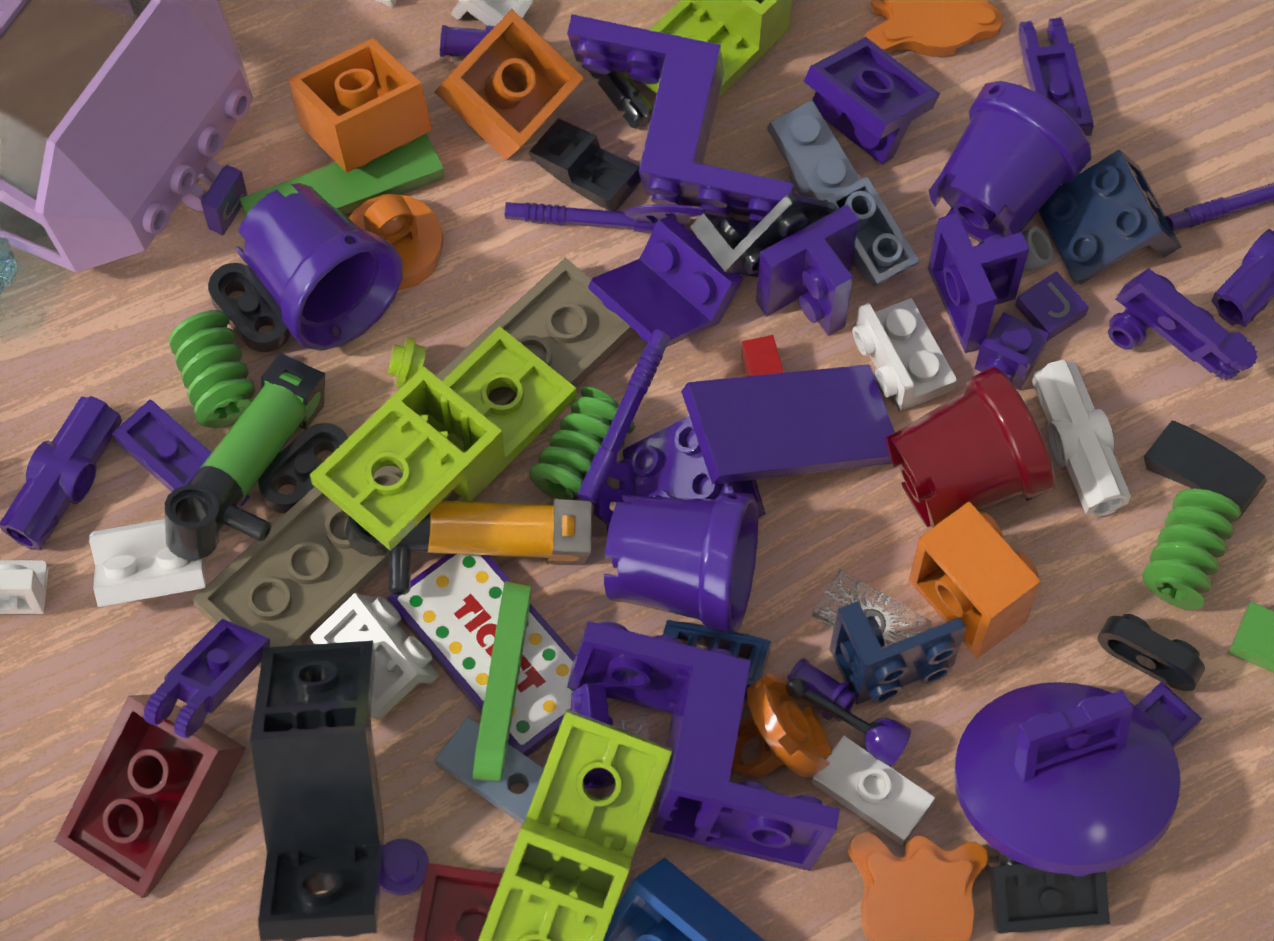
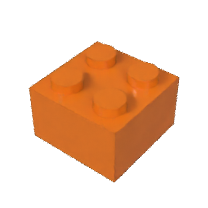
(509, 84)
(360, 104)
(974, 576)

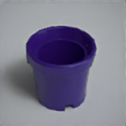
(1009, 160)
(319, 267)
(685, 556)

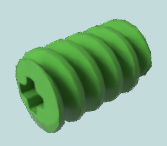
(212, 368)
(575, 445)
(1190, 547)

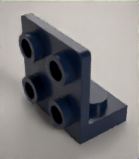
(1106, 217)
(883, 672)

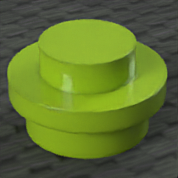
(406, 361)

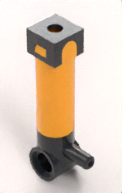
(484, 528)

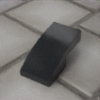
(581, 164)
(1203, 464)

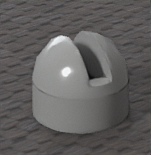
(1040, 249)

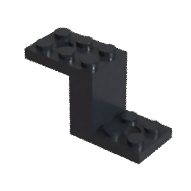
(318, 791)

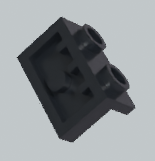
(1042, 899)

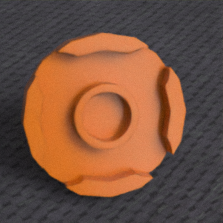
(409, 228)
(784, 732)

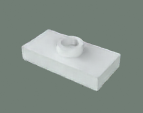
(873, 791)

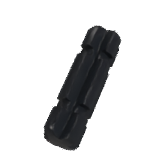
(625, 97)

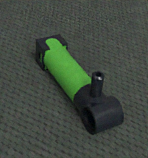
(287, 400)

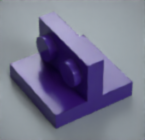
(869, 97)
(811, 268)
(974, 277)

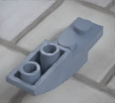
(826, 174)

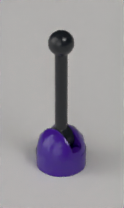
(883, 738)

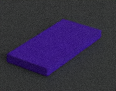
(789, 423)

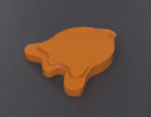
(933, 25)
(916, 895)

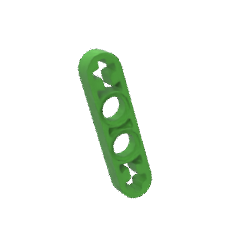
(502, 682)

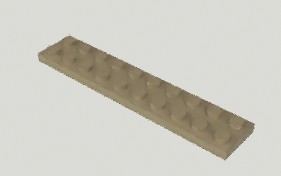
(307, 564)

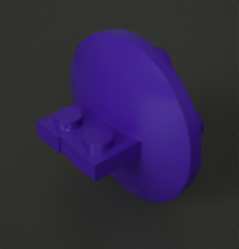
(1067, 778)

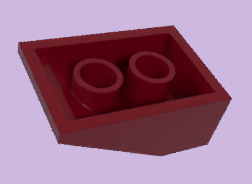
(147, 796)

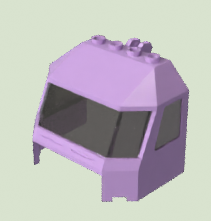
(110, 120)

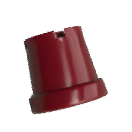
(972, 451)

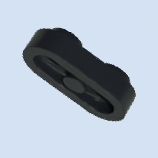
(251, 310)
(296, 464)
(1163, 659)

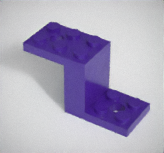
(681, 116)
(706, 703)

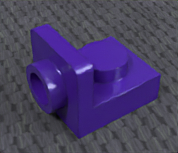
(1012, 349)

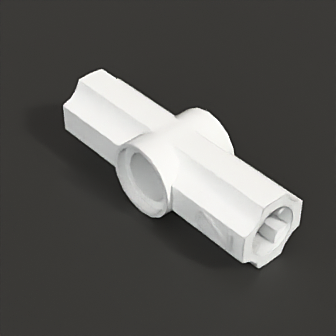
(1081, 438)

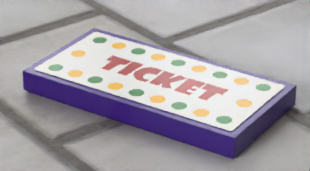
(456, 617)

